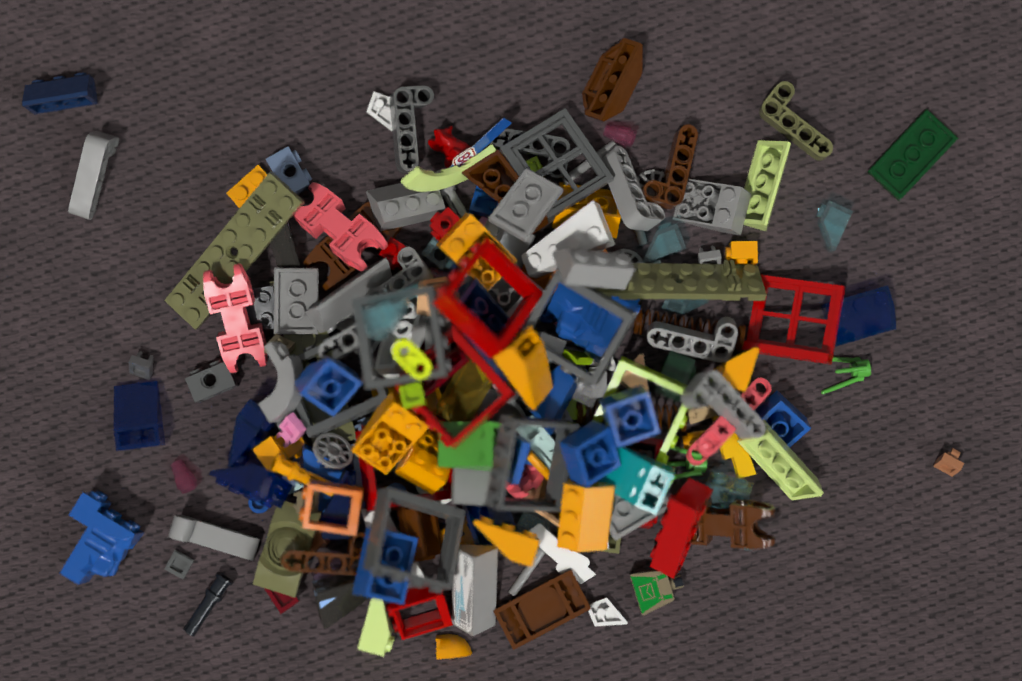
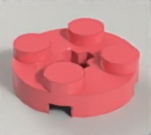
(530, 479)

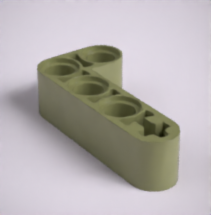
(798, 123)

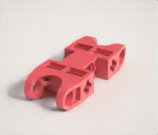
(348, 236)
(232, 302)
(721, 429)

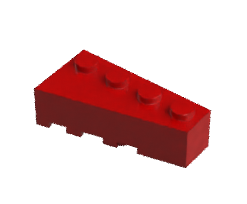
(679, 527)

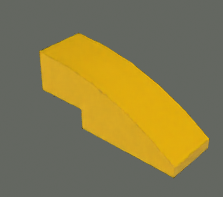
(740, 458)

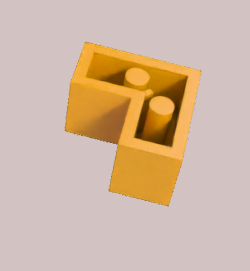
(272, 446)

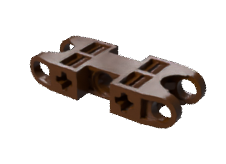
(322, 253)
(738, 522)

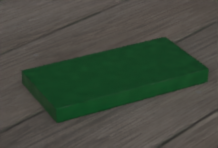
(912, 155)

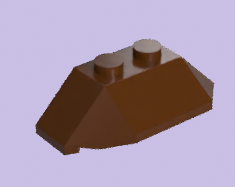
(613, 80)

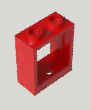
(421, 623)

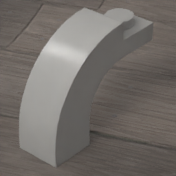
(286, 395)

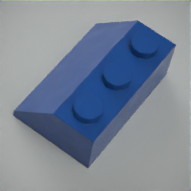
(396, 553)

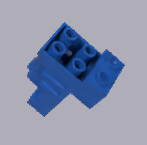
(585, 321)
(104, 540)

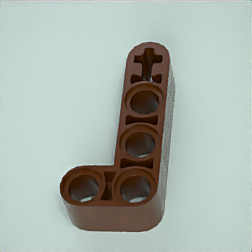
(676, 166)
(324, 559)

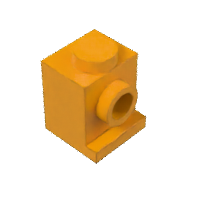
(742, 252)

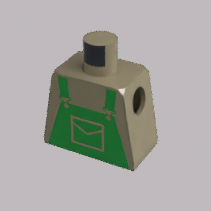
(654, 589)

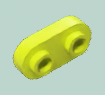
(412, 359)

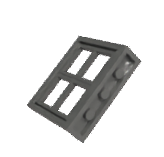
(511, 154)

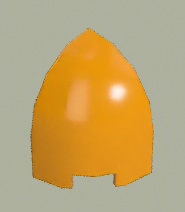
(451, 647)

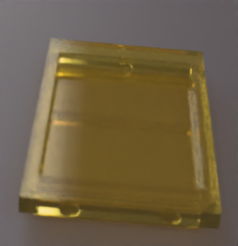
(464, 394)

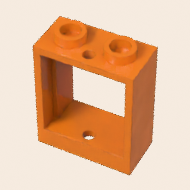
(354, 491)

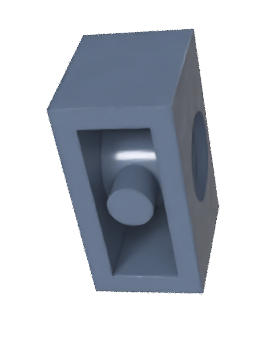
(282, 161)

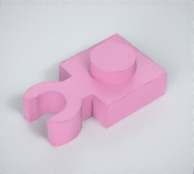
(291, 429)

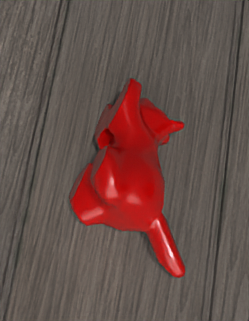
(447, 144)

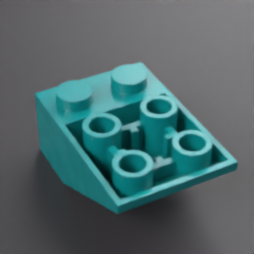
(640, 479)

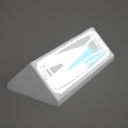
(475, 588)

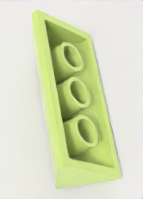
(764, 181)
(782, 465)

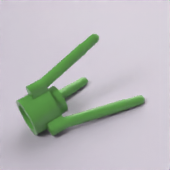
(858, 368)
(694, 470)

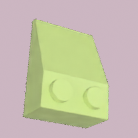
(377, 629)

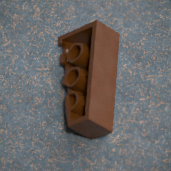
(495, 178)

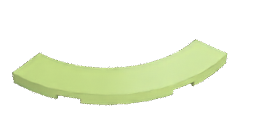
(427, 181)

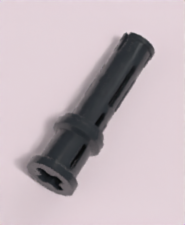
(213, 595)

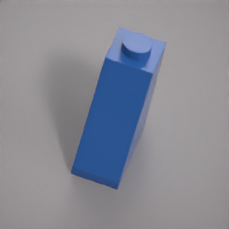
(558, 398)
(310, 463)

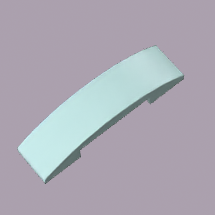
(540, 442)

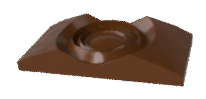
(541, 609)

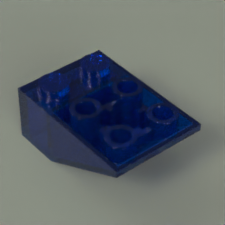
(138, 416)
(247, 434)
(255, 483)
(339, 507)

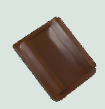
(423, 527)

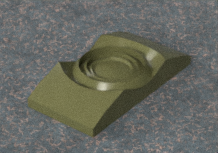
(283, 535)

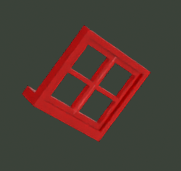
(789, 349)

